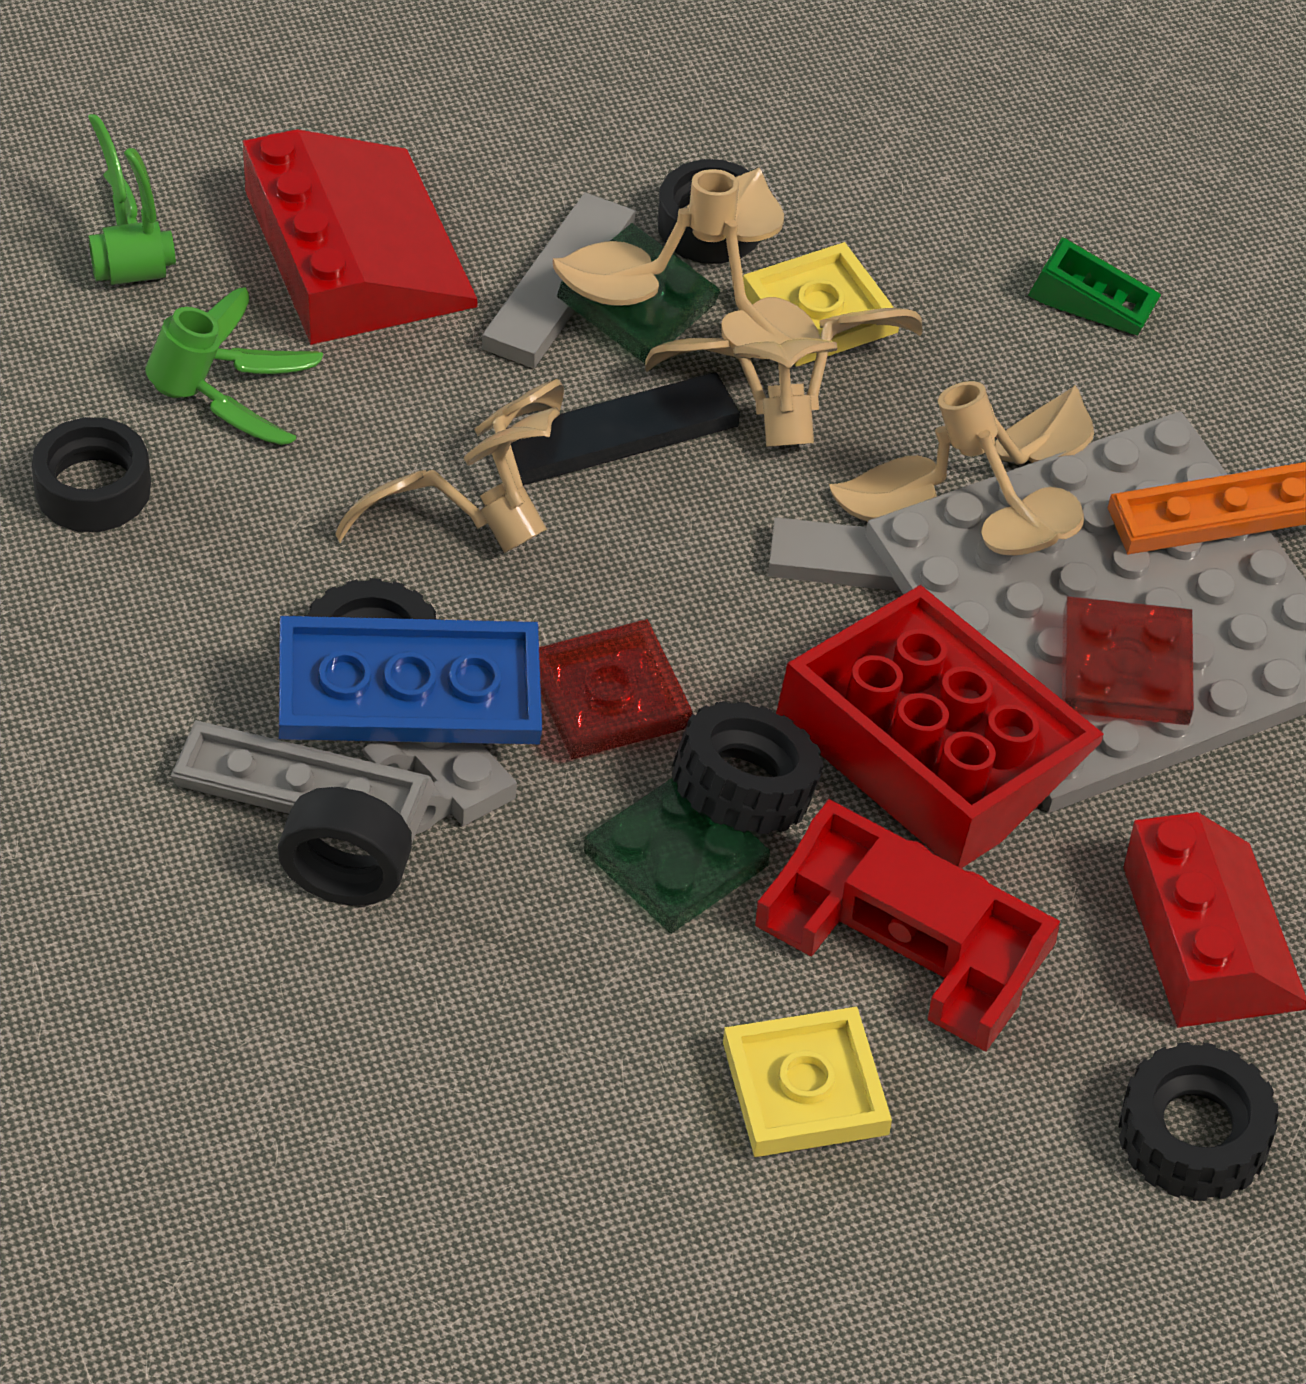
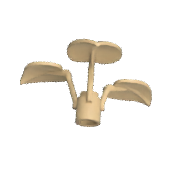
(718, 209)
(788, 409)
(971, 428)
(508, 505)

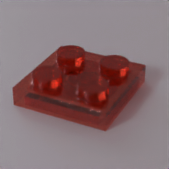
(1128, 660)
(611, 689)

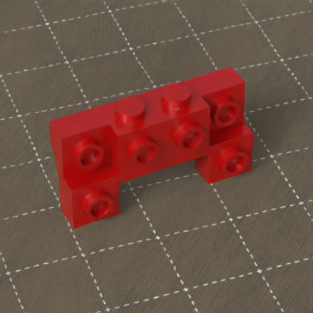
(919, 908)

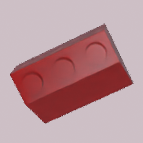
(1209, 922)

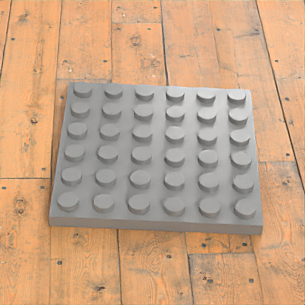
(1240, 592)

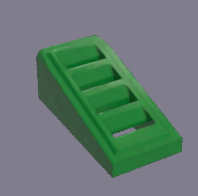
(1075, 284)

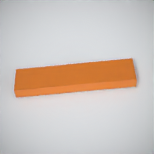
(1210, 508)

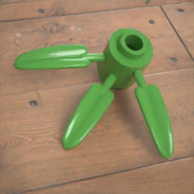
(130, 248)
(191, 343)

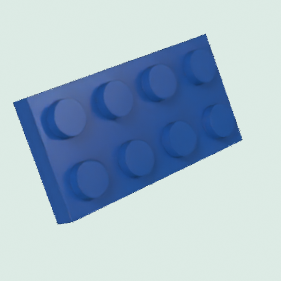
(409, 680)

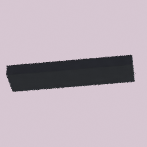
(627, 427)

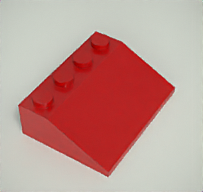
(352, 233)
(935, 724)

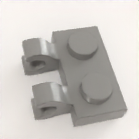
(464, 776)

